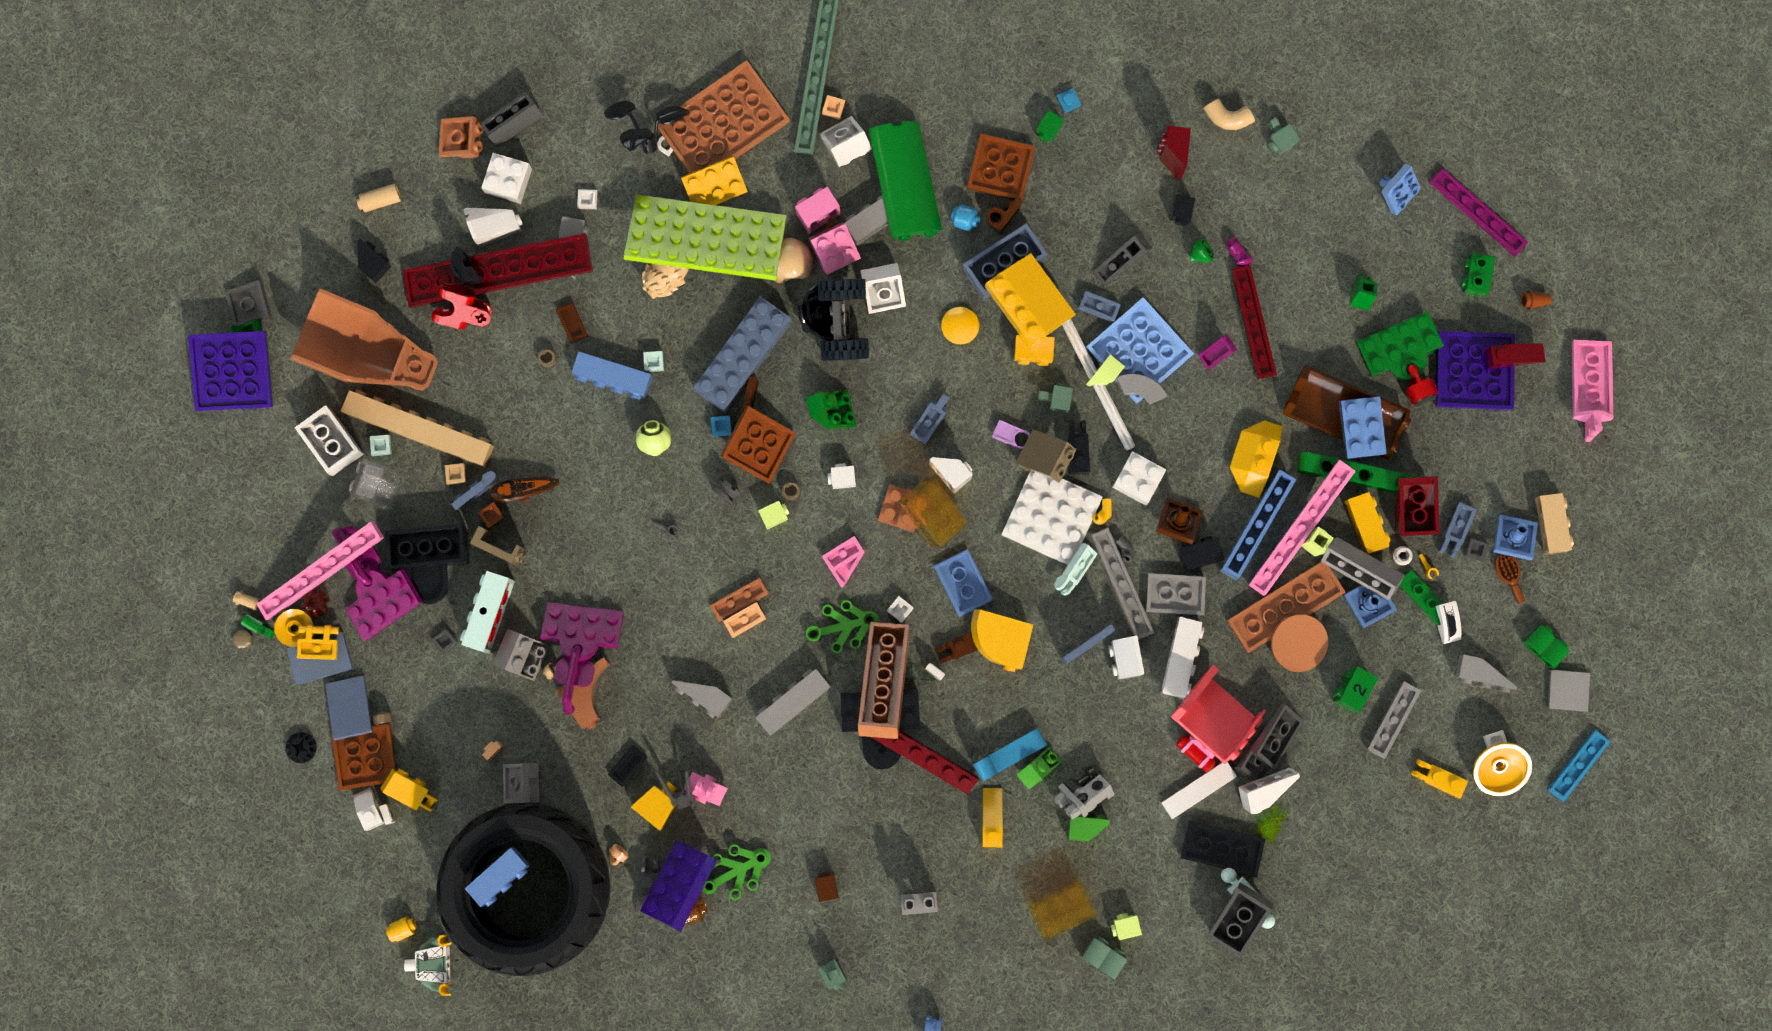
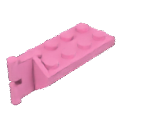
(1592, 384)

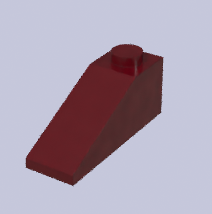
(1514, 355)

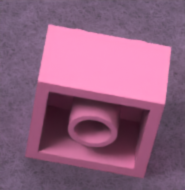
(817, 209)
(834, 248)

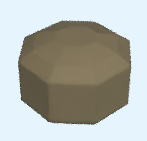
(546, 357)
(791, 491)
(242, 639)
(382, 718)

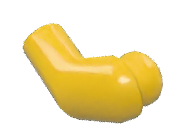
(1105, 513)

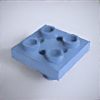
(1400, 188)
(1517, 531)
(1370, 602)

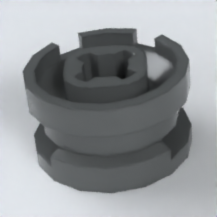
(726, 491)

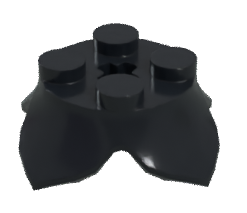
(815, 315)

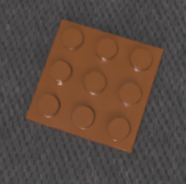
(1001, 167)
(757, 444)
(364, 758)

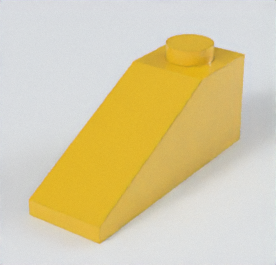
(992, 817)

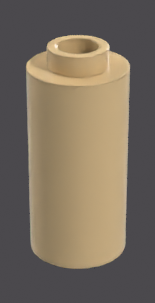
(379, 198)

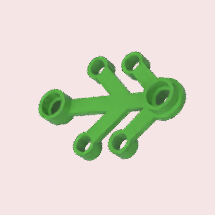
(845, 625)
(739, 870)

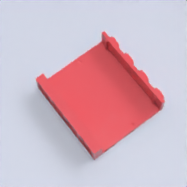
(1216, 718)

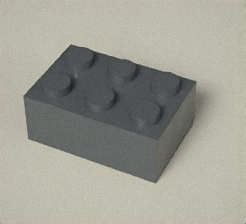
(1240, 919)

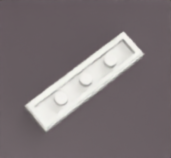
(1198, 789)

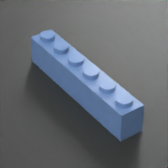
(1257, 525)

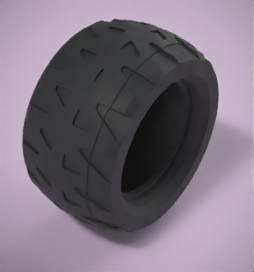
(473, 929)

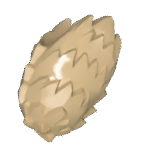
(662, 279)

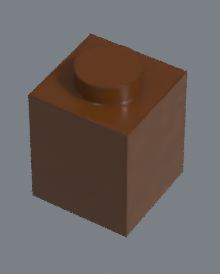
(826, 886)

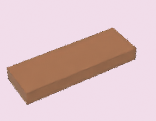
(739, 599)

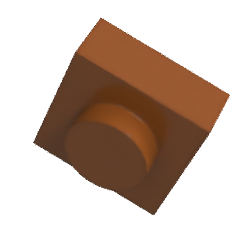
(491, 515)

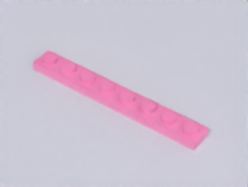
(1301, 527)
(320, 570)

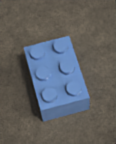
(1362, 427)

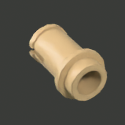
(246, 600)

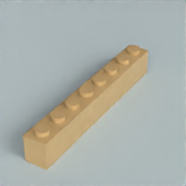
(416, 428)

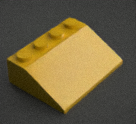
(1029, 300)

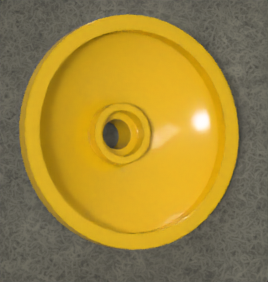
(1508, 775)

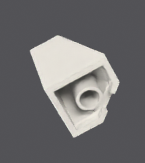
(491, 224)

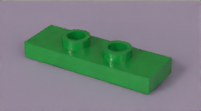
(1421, 595)

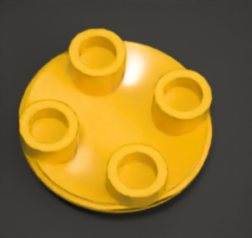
(960, 325)

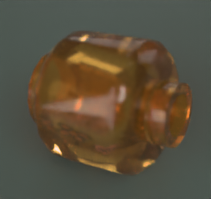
(697, 913)

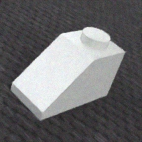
(368, 809)

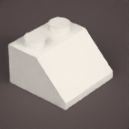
(845, 141)
(883, 288)
(952, 472)
(1126, 657)

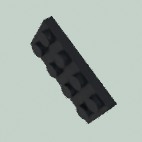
(1222, 848)

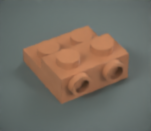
(460, 137)
(892, 511)

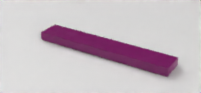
(1478, 212)

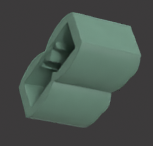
(1103, 957)

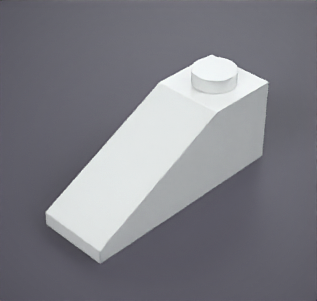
(1266, 790)

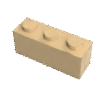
(1554, 523)

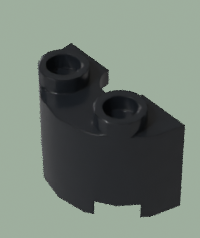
(461, 269)

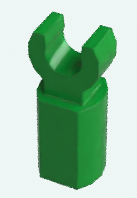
(257, 626)

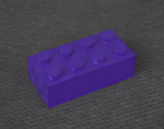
(678, 885)

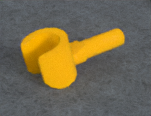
(1427, 566)

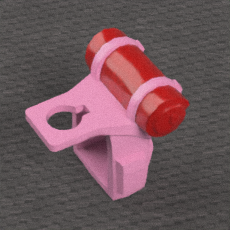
(1196, 752)

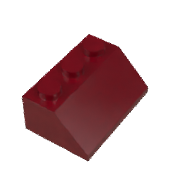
(1174, 149)

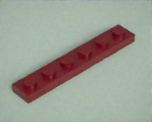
(1253, 322)
(931, 761)

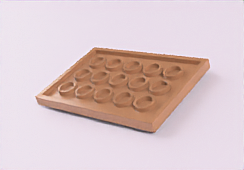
(724, 120)

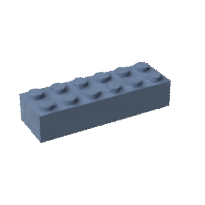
(742, 354)

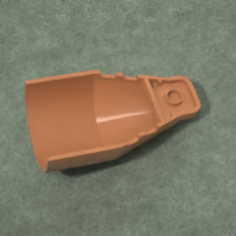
(360, 346)

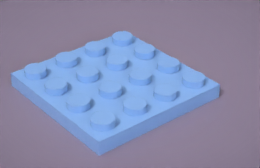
(1142, 345)

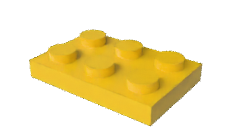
(715, 183)

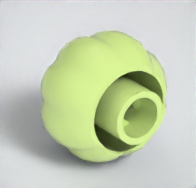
(653, 438)

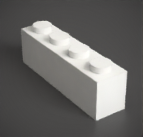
(1181, 657)

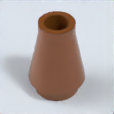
(1535, 299)

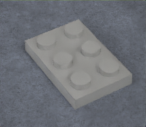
(1175, 594)

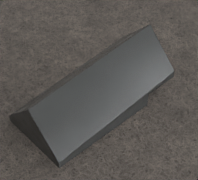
(1269, 743)

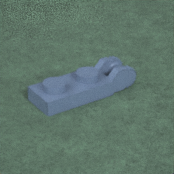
(474, 491)
(1458, 528)

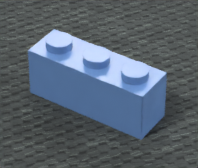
(497, 877)

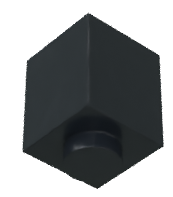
(1182, 210)

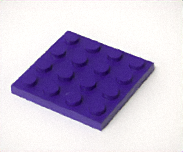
(230, 370)
(1464, 374)

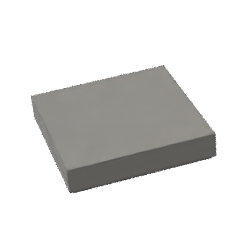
(1568, 690)

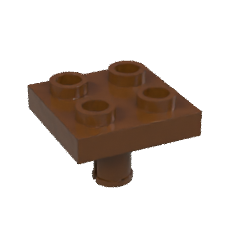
(1179, 521)

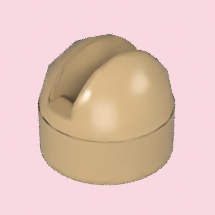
(548, 670)

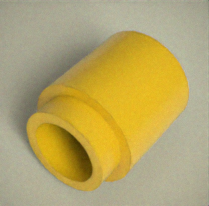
(401, 929)

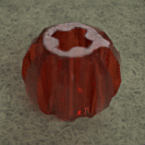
(309, 601)

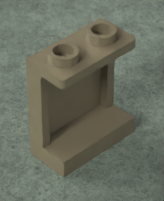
(1046, 455)
(480, 541)

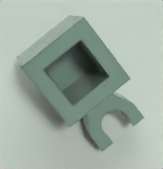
(1282, 138)
(1059, 398)
(832, 975)

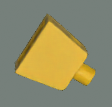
(655, 806)

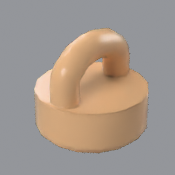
(617, 852)

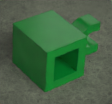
(1363, 293)

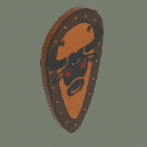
(522, 488)

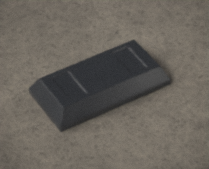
(627, 766)

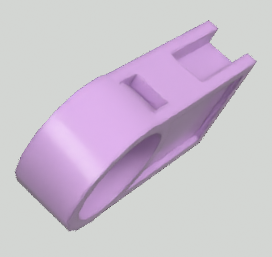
(1007, 432)

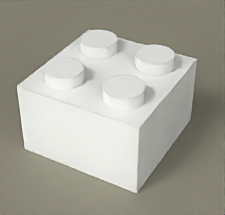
(506, 178)
(1139, 478)

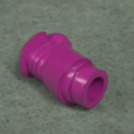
(1238, 252)

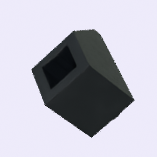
(370, 262)

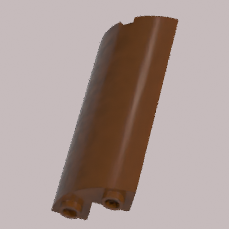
(1317, 404)

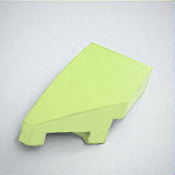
(1107, 372)

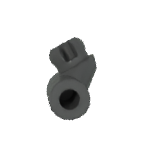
(1127, 549)

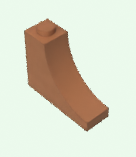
(583, 699)

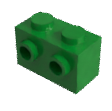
(1478, 274)

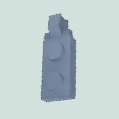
(930, 420)

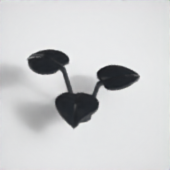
(634, 137)

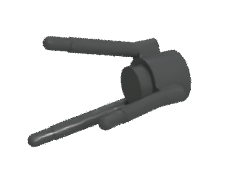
(683, 798)

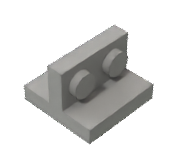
(521, 783)

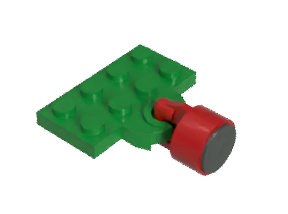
(1404, 353)

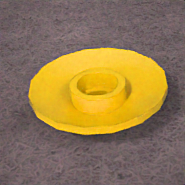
(284, 623)

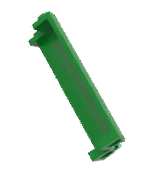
(905, 180)

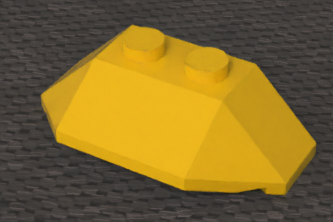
(1255, 456)

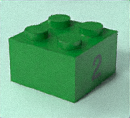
(1355, 689)

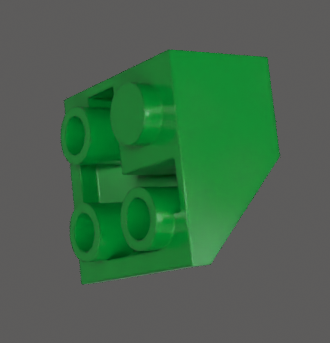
(832, 409)

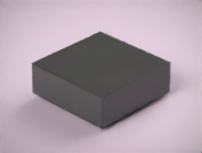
(1476, 549)
(444, 640)

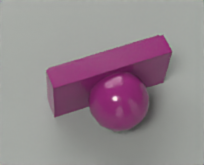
(1217, 352)

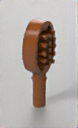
(1509, 572)

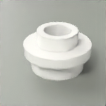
(1408, 553)

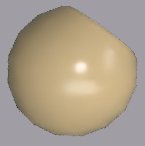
(795, 261)

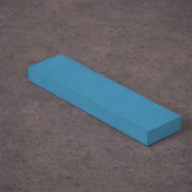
(1579, 765)

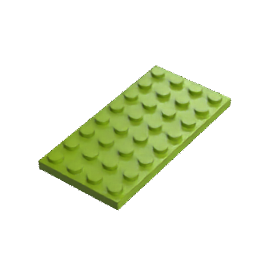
(705, 237)

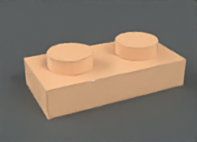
(744, 620)

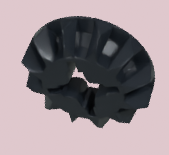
(309, 743)

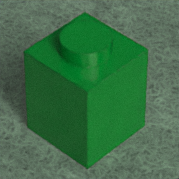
(1049, 127)

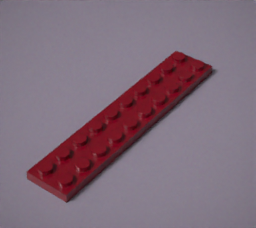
(503, 269)

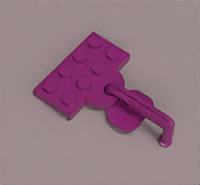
(386, 597)
(579, 630)

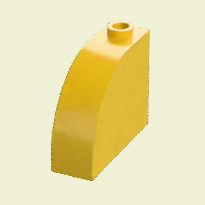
(1001, 638)

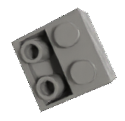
(520, 654)

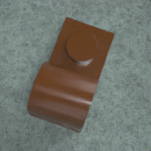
(1005, 217)

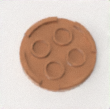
(1299, 642)

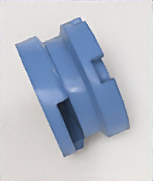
(932, 1025)

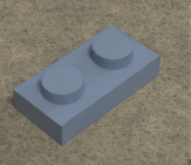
(1099, 306)

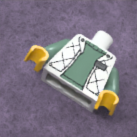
(432, 964)

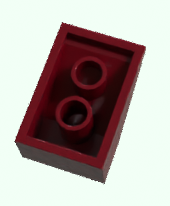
(1417, 506)

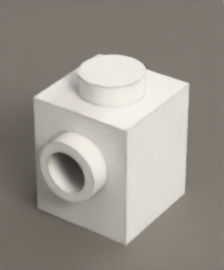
(842, 476)

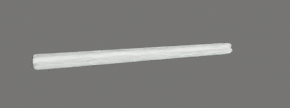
(1100, 389)

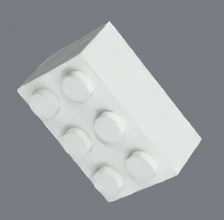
(329, 440)

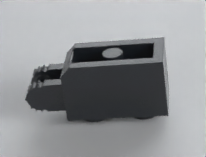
(1080, 463)

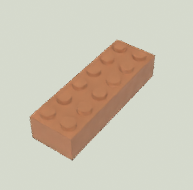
(883, 680)

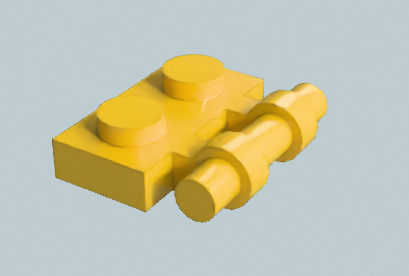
(316, 648)

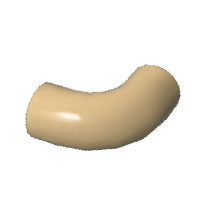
(1228, 119)

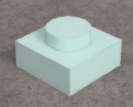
(653, 361)
(380, 445)

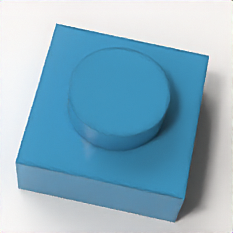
(1068, 100)
(721, 426)

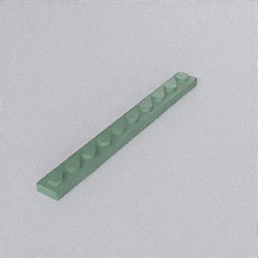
(816, 77)

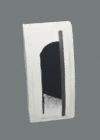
(1450, 622)

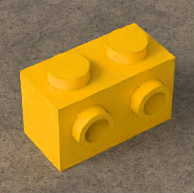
(1041, 352)

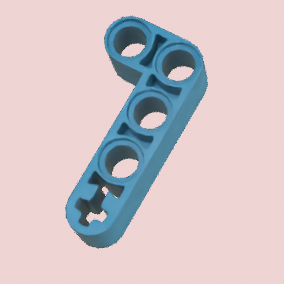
(1009, 754)

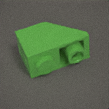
(1039, 768)
(1086, 828)

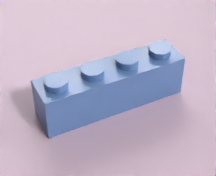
(612, 375)

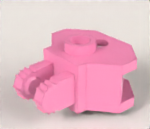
(706, 789)

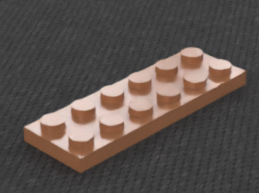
(1299, 596)

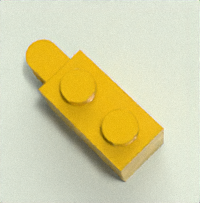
(407, 790)

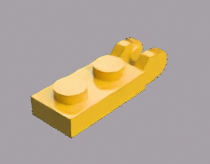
(1441, 779)

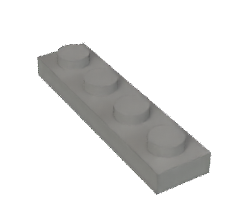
(1393, 720)

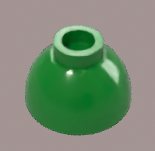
(1201, 251)

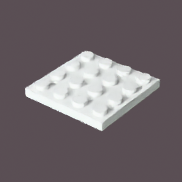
(1051, 516)

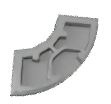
(1141, 386)

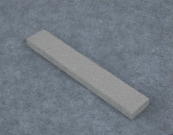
(1122, 583)

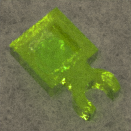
(1269, 826)

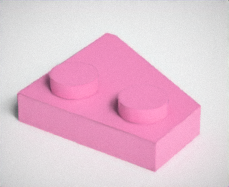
(844, 560)

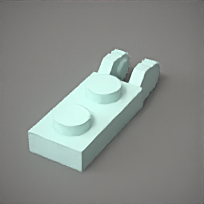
(1075, 569)

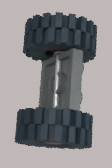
(842, 346)

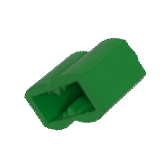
(1546, 646)

